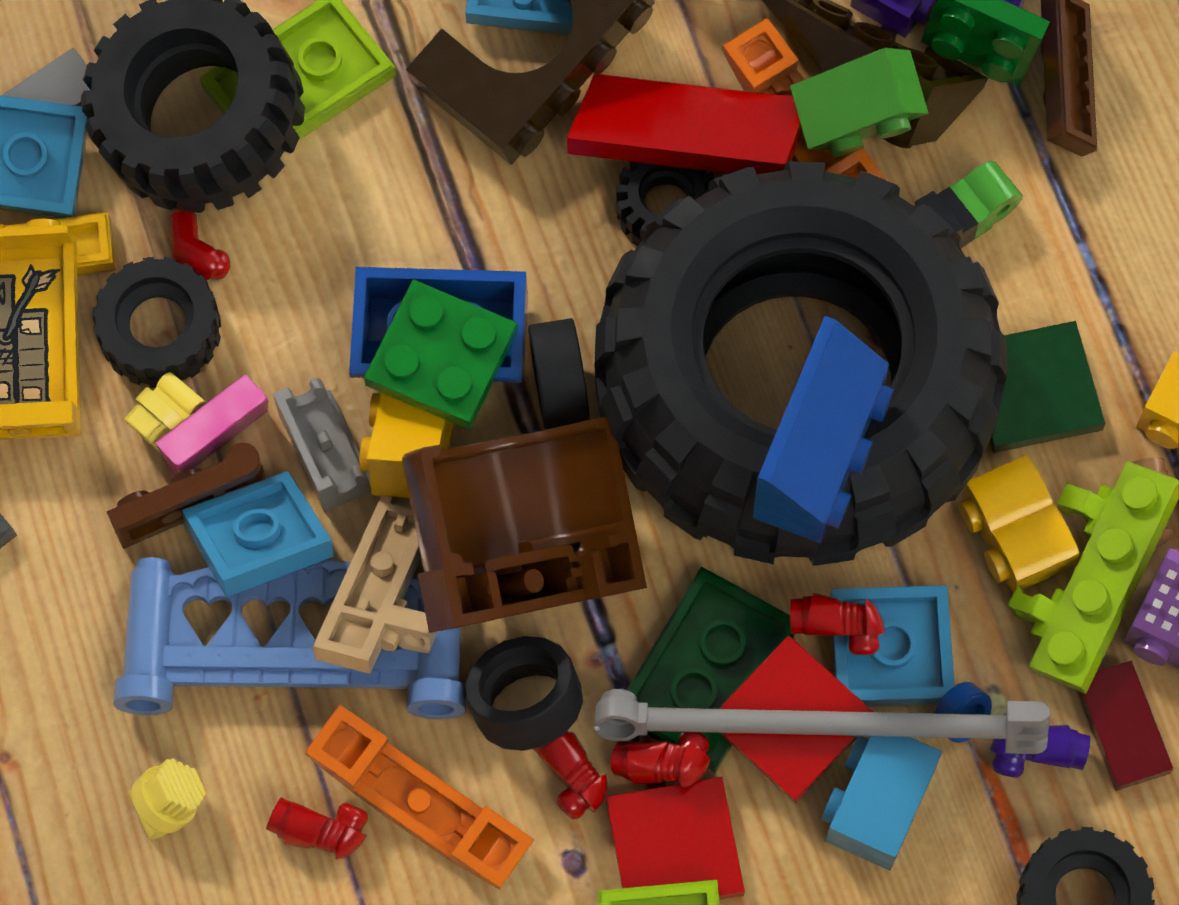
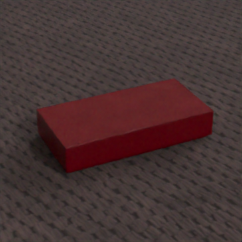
(1125, 727)

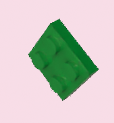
(986, 35)
(441, 354)

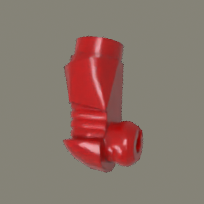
(831, 616)
(658, 760)
(571, 765)
(308, 828)

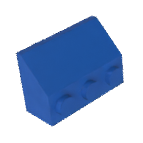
(381, 291)
(823, 434)

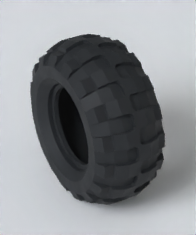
(821, 241)

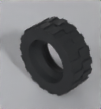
(151, 280)
(1085, 850)

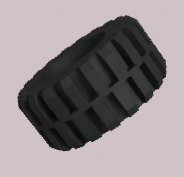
(232, 152)

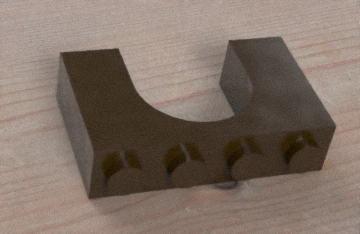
(514, 108)

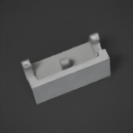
(323, 444)

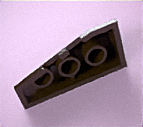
(832, 40)

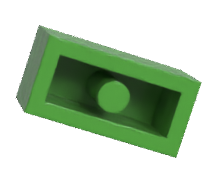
(859, 100)

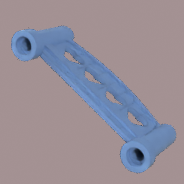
(167, 652)

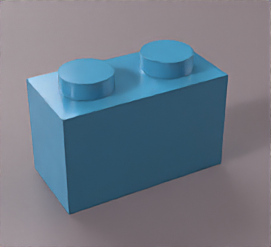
(881, 796)

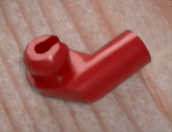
(194, 252)

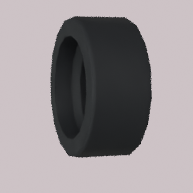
(558, 373)
(529, 726)

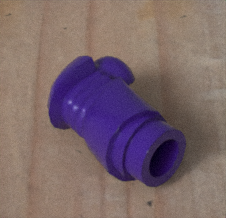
(1064, 749)

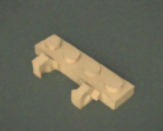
(370, 602)

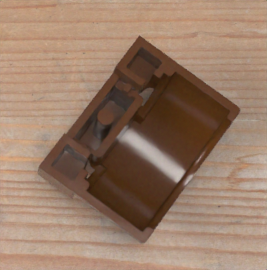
(502, 519)

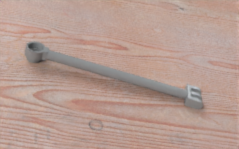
(1023, 727)

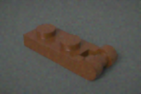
(149, 514)

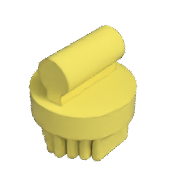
(163, 408)
(167, 797)

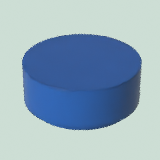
(964, 699)

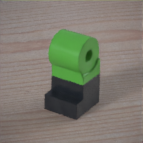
(975, 201)

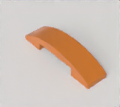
(769, 66)
(418, 799)

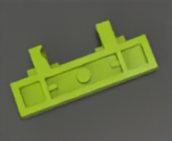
(1123, 535)

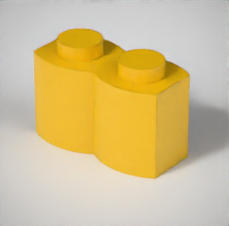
(1019, 525)

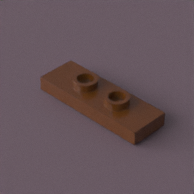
(1069, 76)

